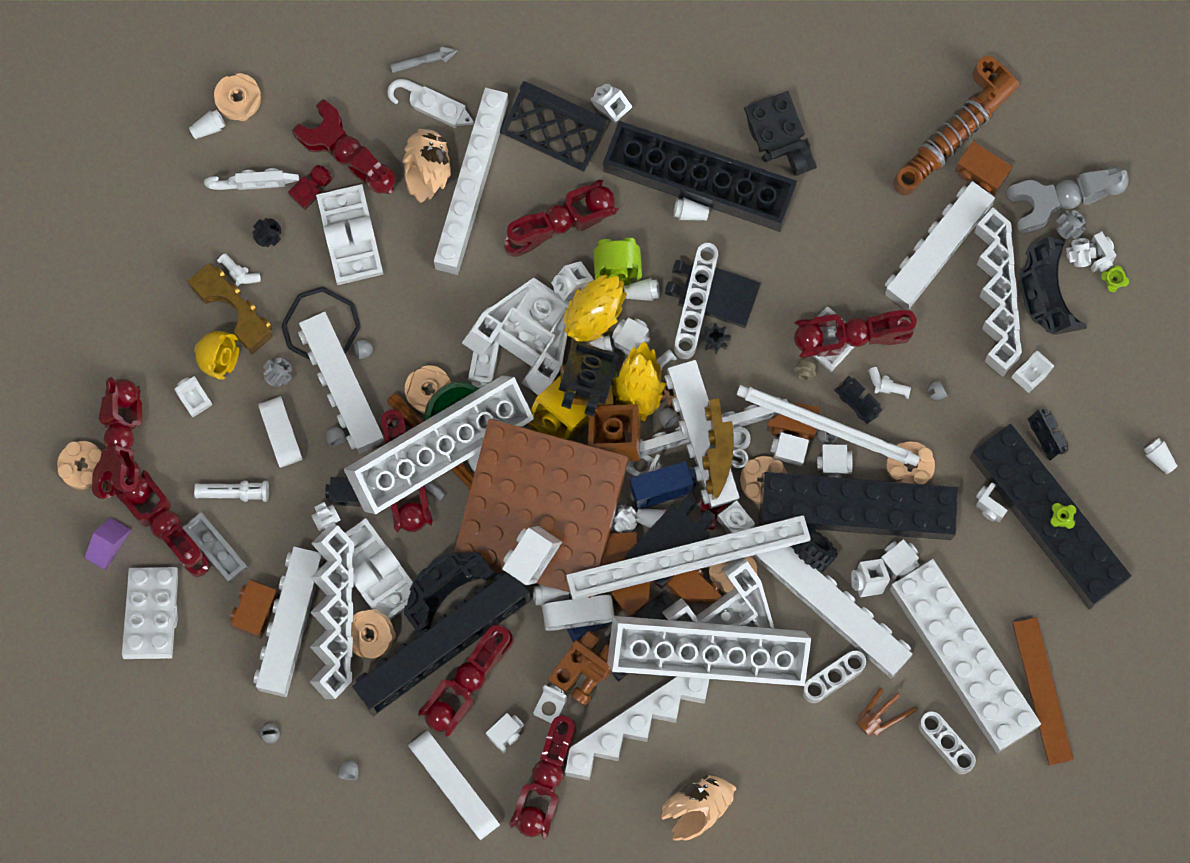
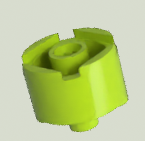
(618, 259)

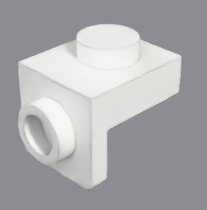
(1105, 251)
(1033, 371)
(192, 396)
(990, 508)

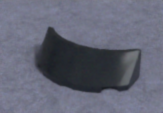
(1042, 291)
(440, 580)

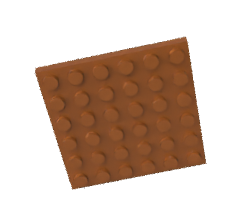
(546, 483)

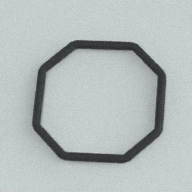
(311, 292)

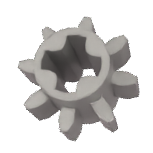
(1071, 224)
(277, 372)

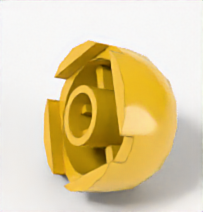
(217, 353)

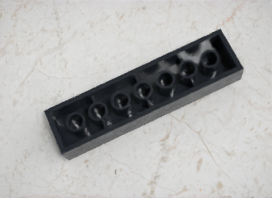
(699, 176)
(1030, 494)
(860, 505)
(440, 643)

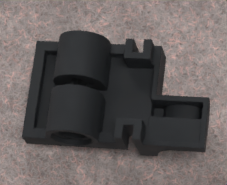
(778, 132)

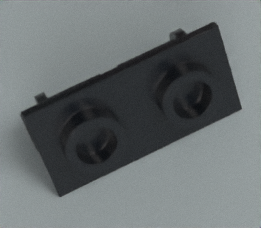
(865, 408)
(1042, 425)

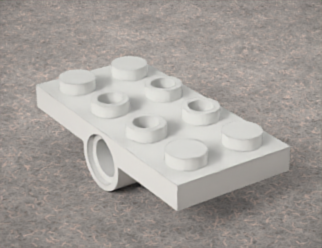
(349, 234)
(378, 572)
(150, 613)

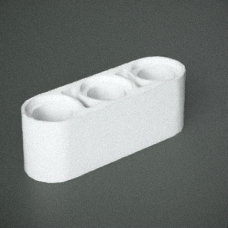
(280, 432)
(578, 612)
(840, 666)
(949, 755)

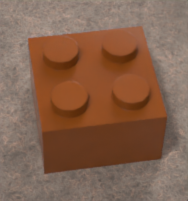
(616, 430)

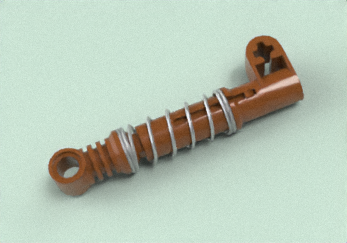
(977, 112)

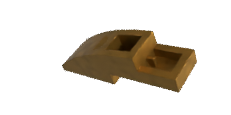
(719, 458)

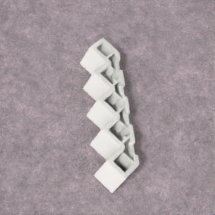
(1000, 291)
(334, 612)
(633, 724)

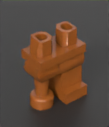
(580, 660)

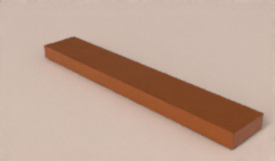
(1042, 691)

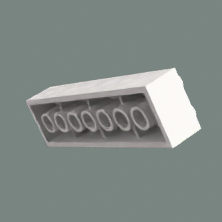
(435, 445)
(708, 651)
(965, 656)

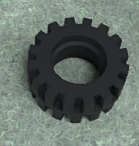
(817, 552)

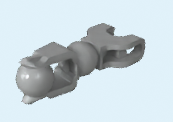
(1067, 195)

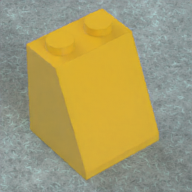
(555, 419)

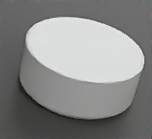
(741, 438)

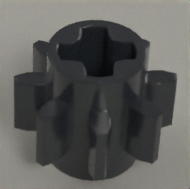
(266, 232)
(720, 332)

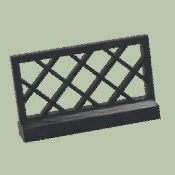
(562, 107)

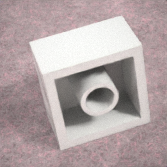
(531, 554)

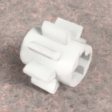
(1081, 252)
(325, 516)
(624, 519)

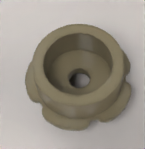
(805, 371)

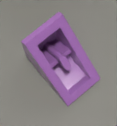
(106, 543)

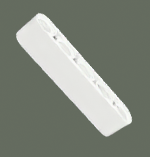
(699, 290)
(453, 785)

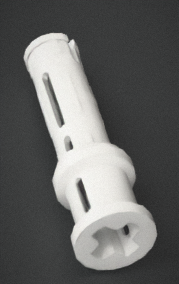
(244, 491)

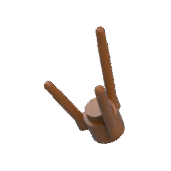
(870, 721)

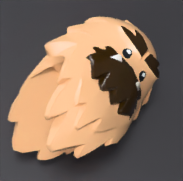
(426, 164)
(699, 805)

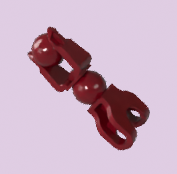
(345, 149)
(559, 218)
(856, 332)
(117, 458)
(411, 515)
(164, 523)
(468, 679)
(546, 776)

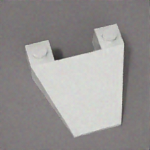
(529, 327)
(739, 607)

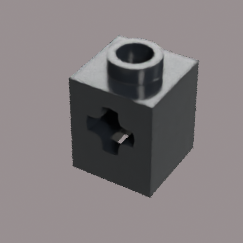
(341, 492)

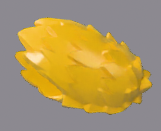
(594, 309)
(640, 381)

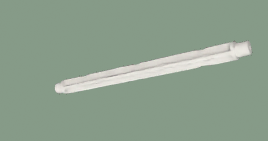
(828, 425)

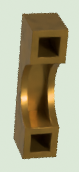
(212, 287)

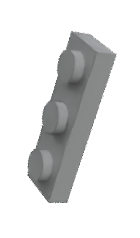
(215, 547)

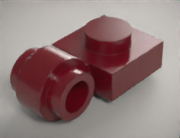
(305, 191)

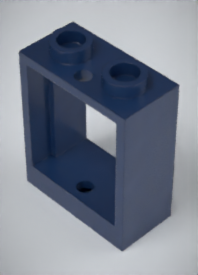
(662, 485)

